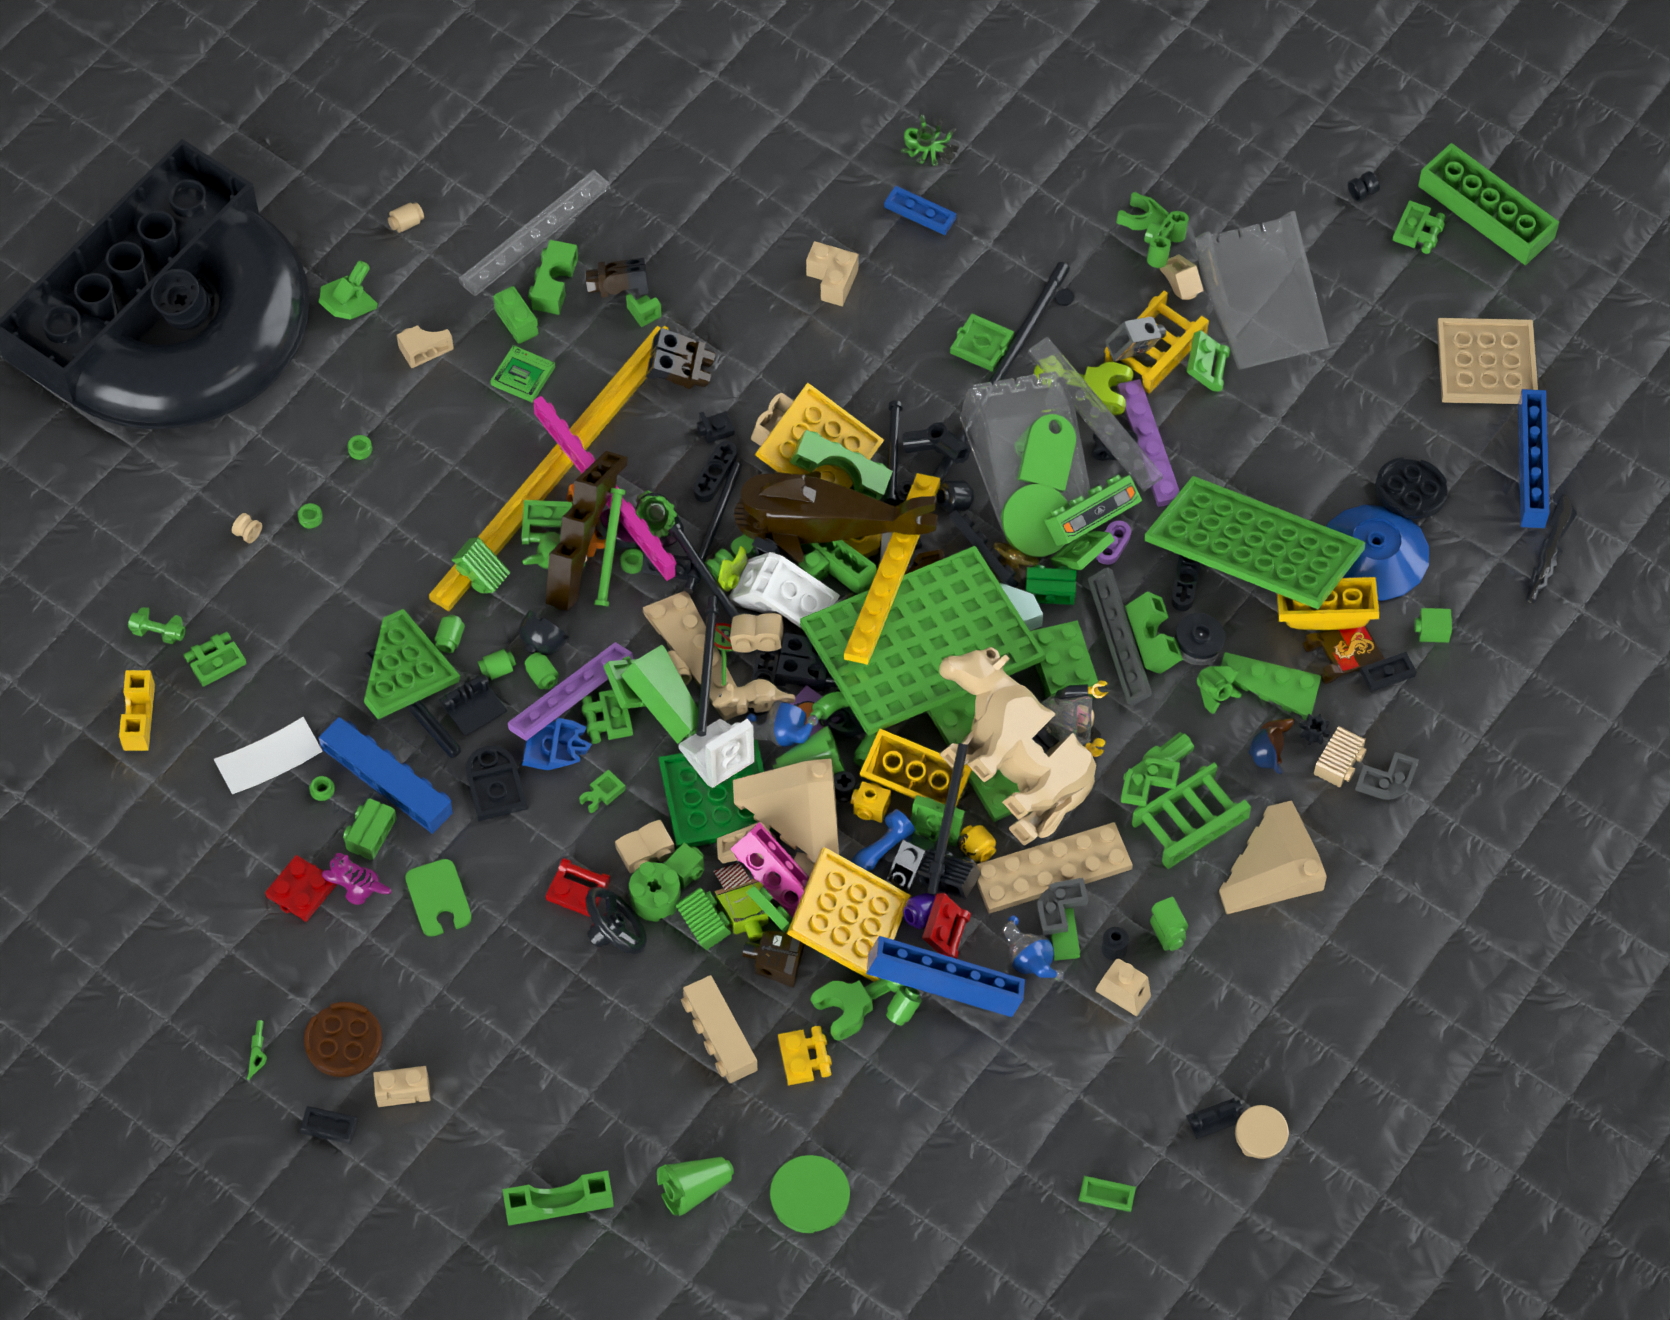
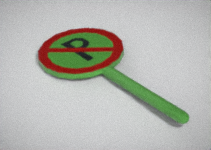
(723, 642)

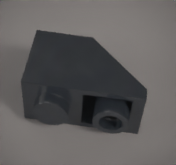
(908, 862)

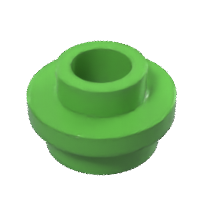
(322, 782)

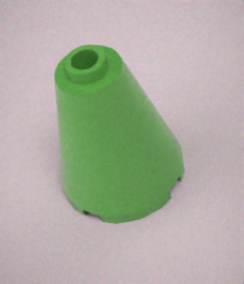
(817, 747)
(692, 1182)

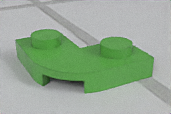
(1142, 776)

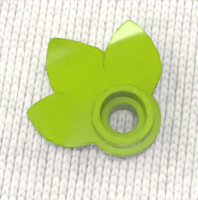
(730, 571)

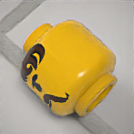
(977, 843)

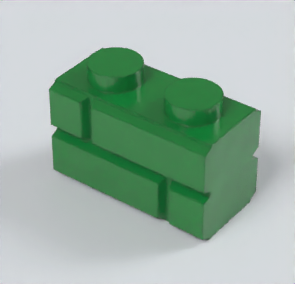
(1051, 585)

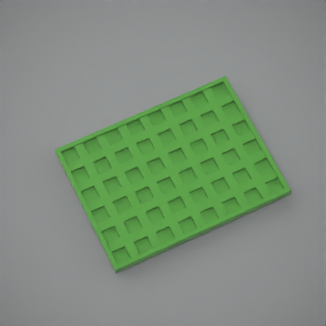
(935, 614)

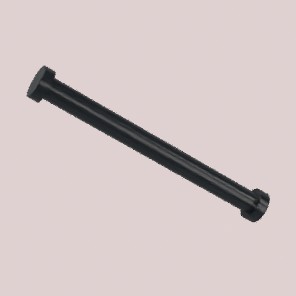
(895, 408)
(703, 570)

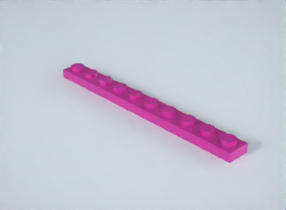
(582, 460)

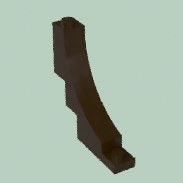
(577, 528)

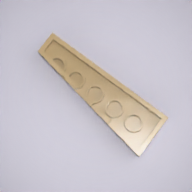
(684, 632)

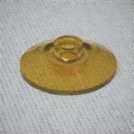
(1014, 557)

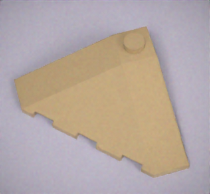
(795, 803)
(1276, 863)

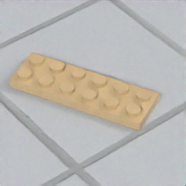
(1029, 872)

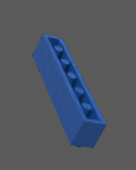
(1533, 458)
(386, 774)
(945, 976)

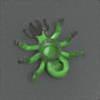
(924, 140)

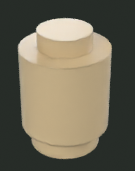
(405, 217)

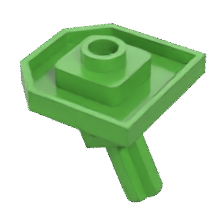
(346, 296)

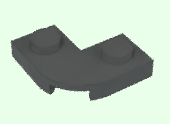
(1391, 783)
(1056, 899)

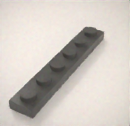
(1119, 636)

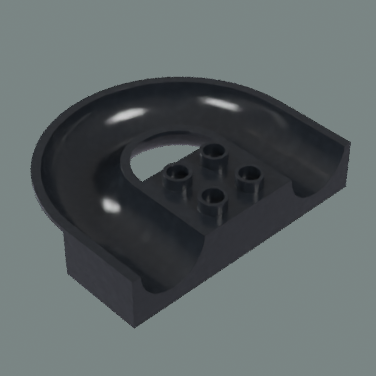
(89, 310)

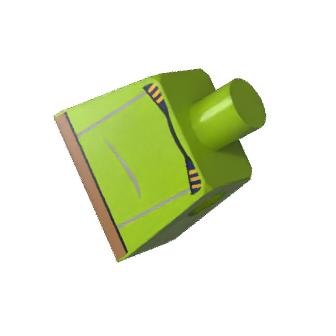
(742, 910)

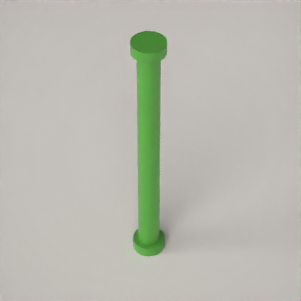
(609, 547)

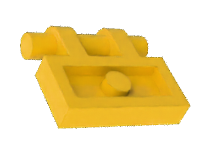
(796, 1057)

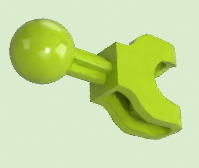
(1100, 381)

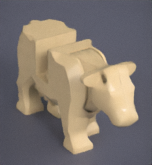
(1002, 739)

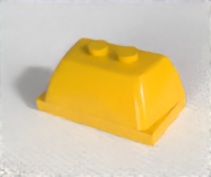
(1347, 607)
(910, 768)

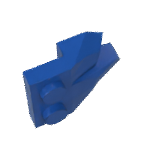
(556, 745)

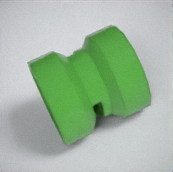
(714, 564)

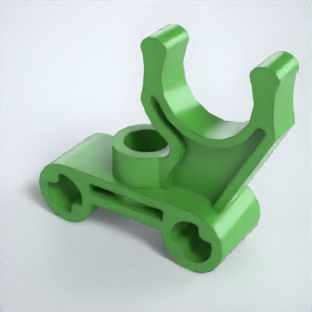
(1160, 227)

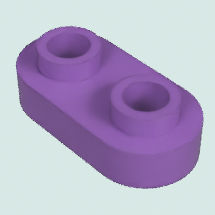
(1118, 545)

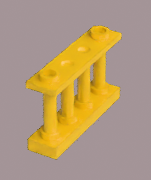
(1179, 345)

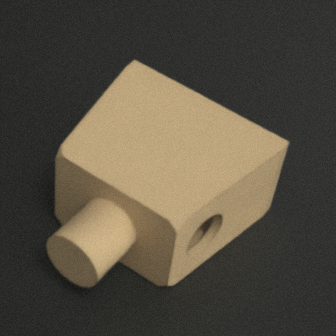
(1123, 985)

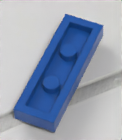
(920, 210)

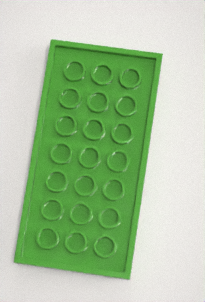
(1255, 542)

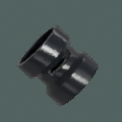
(1363, 186)

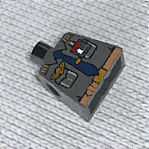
(1142, 335)

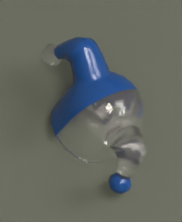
(784, 725)
(1030, 952)

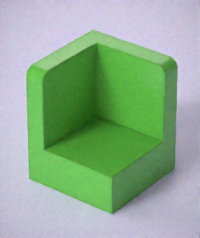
(644, 309)

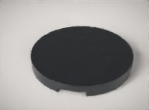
(1411, 488)

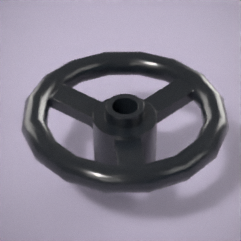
(611, 925)

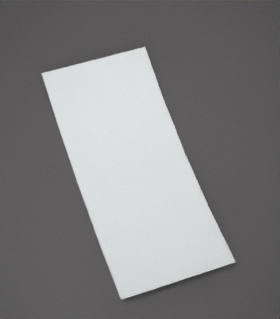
(268, 756)

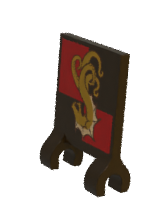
(1345, 650)

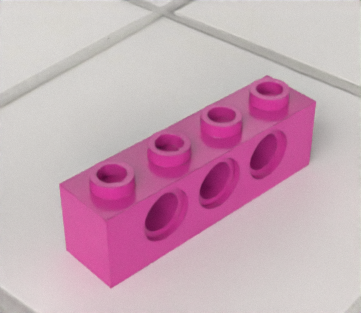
(774, 860)

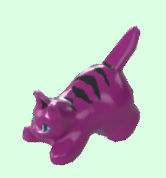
(357, 880)

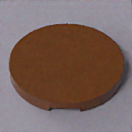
(343, 1039)

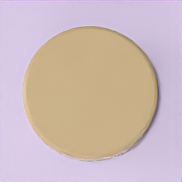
(1261, 1132)

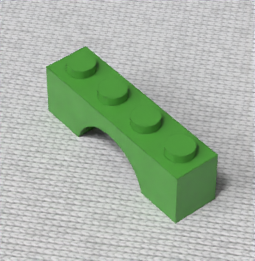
(815, 451)
(533, 1204)

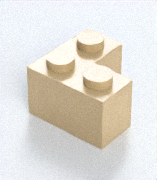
(836, 270)

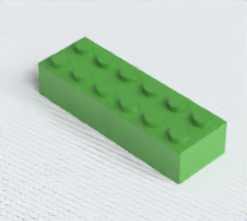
(1488, 204)

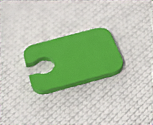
(436, 890)

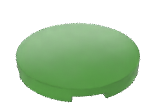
(1025, 516)
(810, 1194)

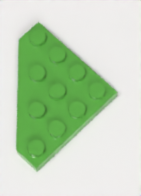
(405, 667)

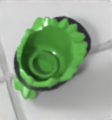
(659, 516)

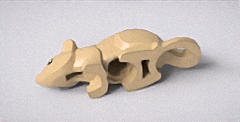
(757, 694)

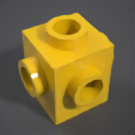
(871, 801)

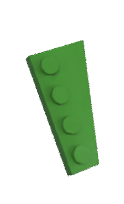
(1282, 685)

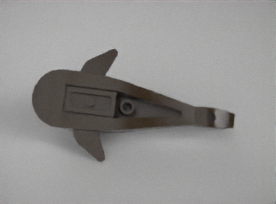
(813, 510)

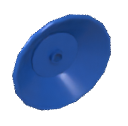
(1399, 558)

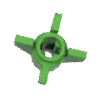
(1216, 685)

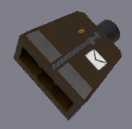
(776, 956)

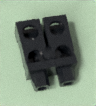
(802, 665)

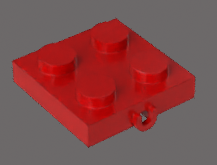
(300, 888)

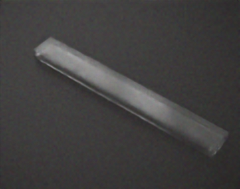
(534, 233)
(1098, 416)

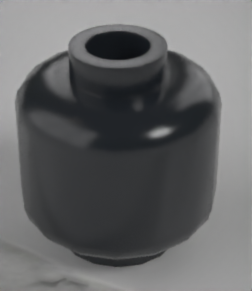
(955, 496)

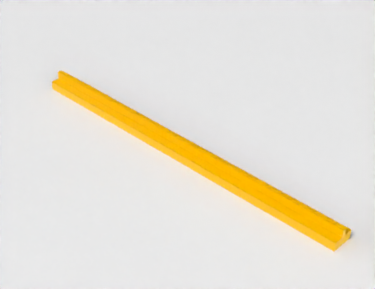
(552, 468)

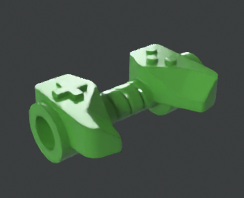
(171, 632)

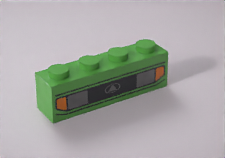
(1092, 510)

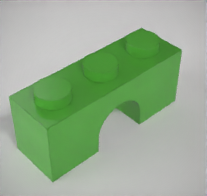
(556, 260)
(1145, 616)

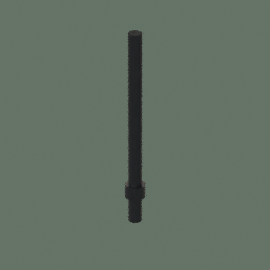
(936, 867)

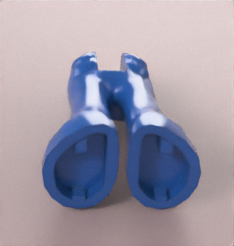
(898, 828)

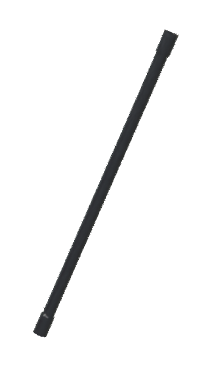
(1055, 280)

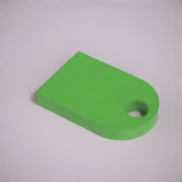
(1046, 454)

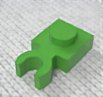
(604, 789)

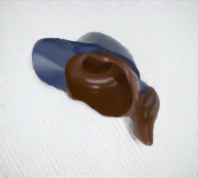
(1269, 743)

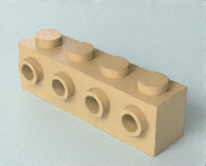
(720, 1029)

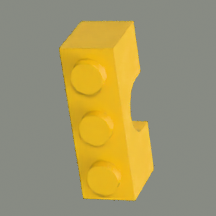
(136, 721)

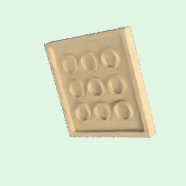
(1486, 360)

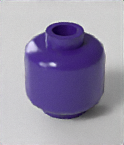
(918, 910)

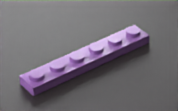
(1149, 440)
(566, 693)

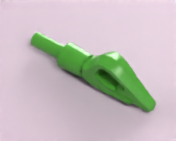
(257, 1041)

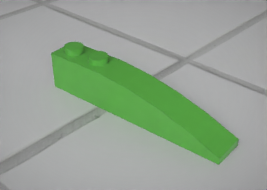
(846, 564)

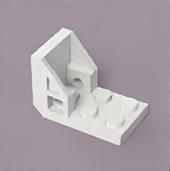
(777, 585)
(721, 752)

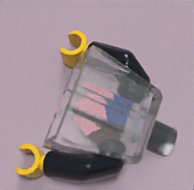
(1074, 713)

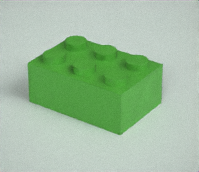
(1065, 658)

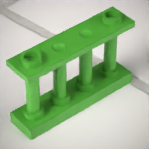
(1194, 838)

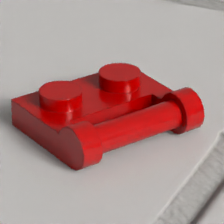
(570, 893)
(941, 923)

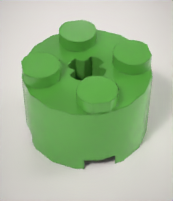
(654, 891)

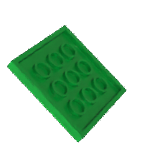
(699, 811)

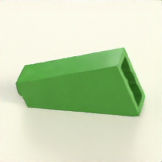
(663, 693)

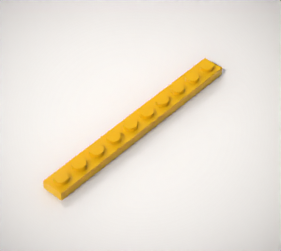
(886, 582)

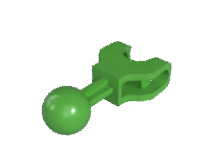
(853, 1000)

